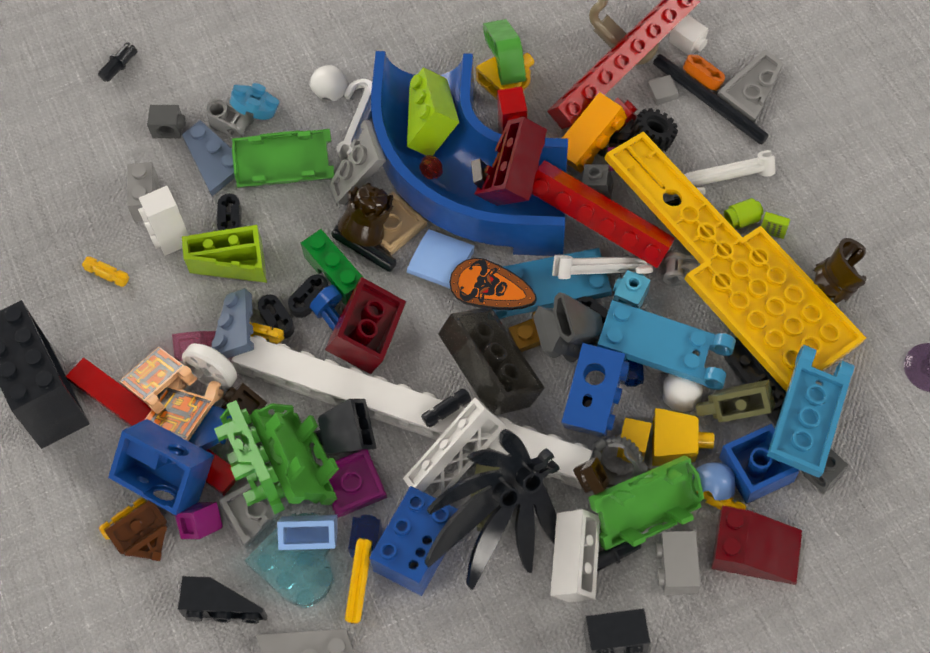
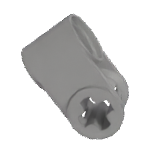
(229, 120)

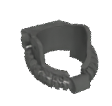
(630, 451)

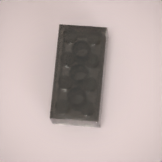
(490, 360)

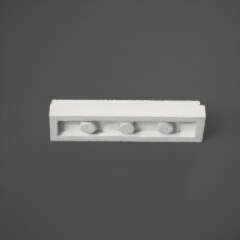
(450, 449)

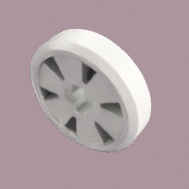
(209, 365)

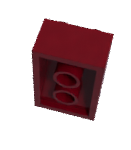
(366, 326)
(756, 546)

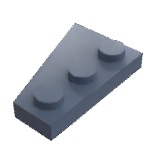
(234, 326)

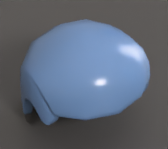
(717, 479)

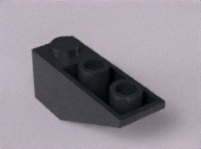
(210, 599)

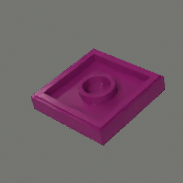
(356, 484)

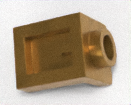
(525, 334)

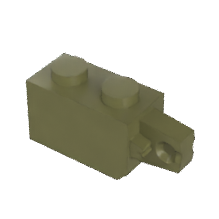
(738, 402)

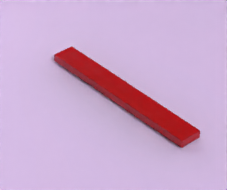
(134, 410)

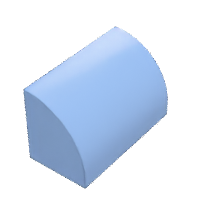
(307, 532)

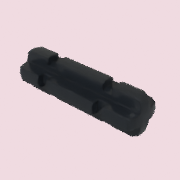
(446, 408)

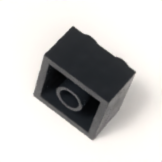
(617, 632)

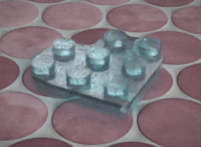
(297, 575)

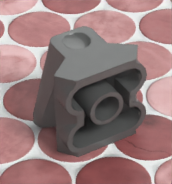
(567, 327)

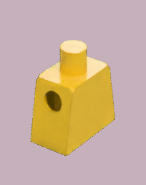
(488, 75)
(676, 436)

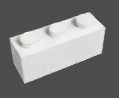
(163, 220)
(575, 556)

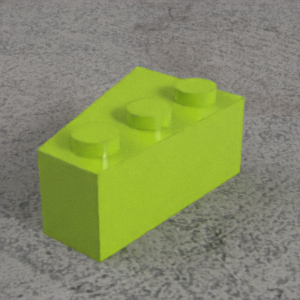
(226, 254)

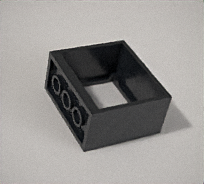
(35, 379)

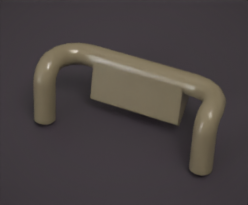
(610, 31)

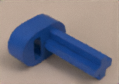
(324, 305)

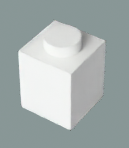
(689, 35)

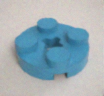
(254, 100)

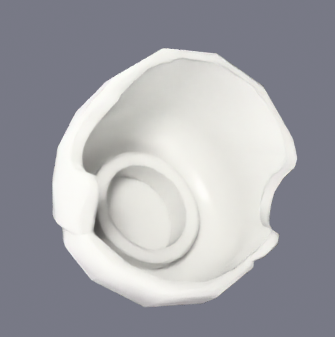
(328, 82)
(681, 393)

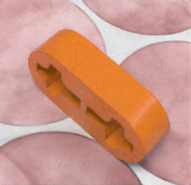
(704, 72)

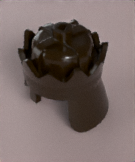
(365, 215)
(837, 273)

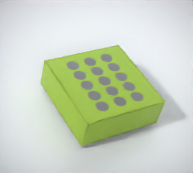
(775, 224)

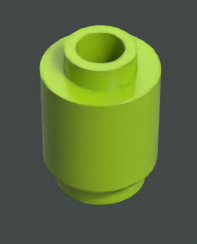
(744, 213)

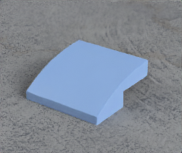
(438, 257)

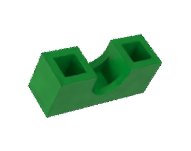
(327, 258)

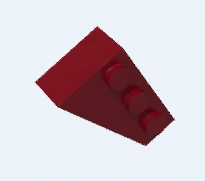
(516, 163)

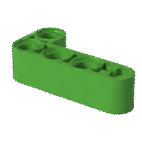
(507, 49)

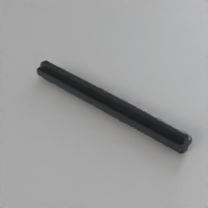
(711, 99)

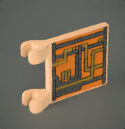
(154, 375)
(185, 409)

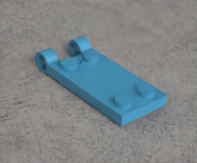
(539, 277)
(665, 344)
(810, 414)

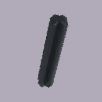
(369, 252)

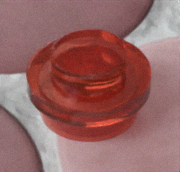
(431, 167)

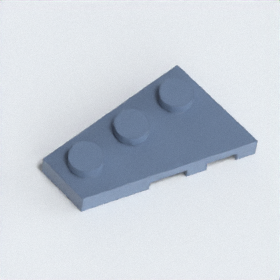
(211, 156)

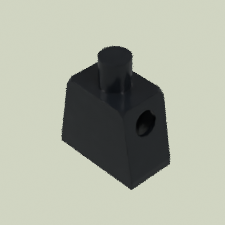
(346, 428)

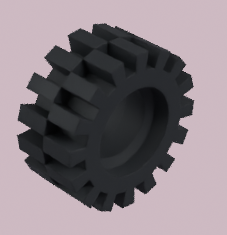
(656, 127)

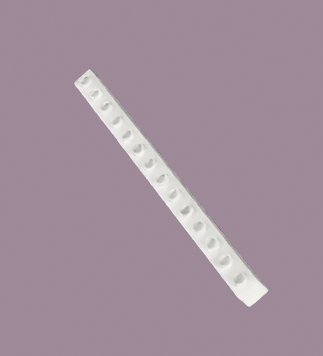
(389, 402)

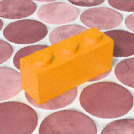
(593, 131)

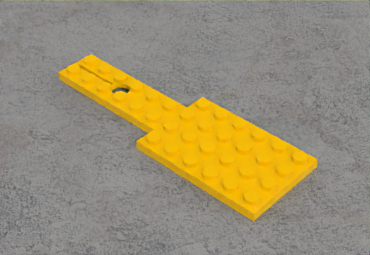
(742, 279)

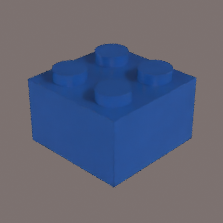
(753, 469)

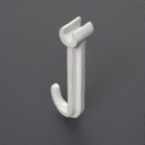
(362, 113)
(763, 164)
(565, 265)

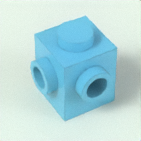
(631, 289)

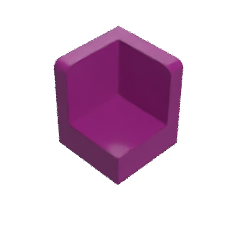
(199, 520)

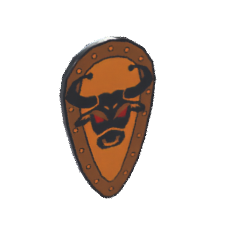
(488, 284)

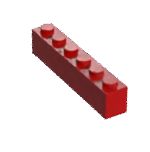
(601, 214)

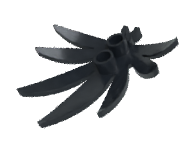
(514, 483)

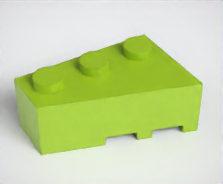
(430, 112)

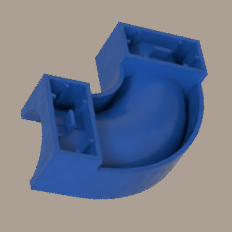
(450, 201)

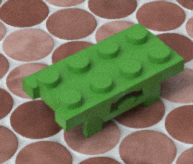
(282, 158)
(289, 453)
(249, 459)
(648, 500)

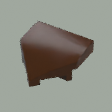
(139, 532)

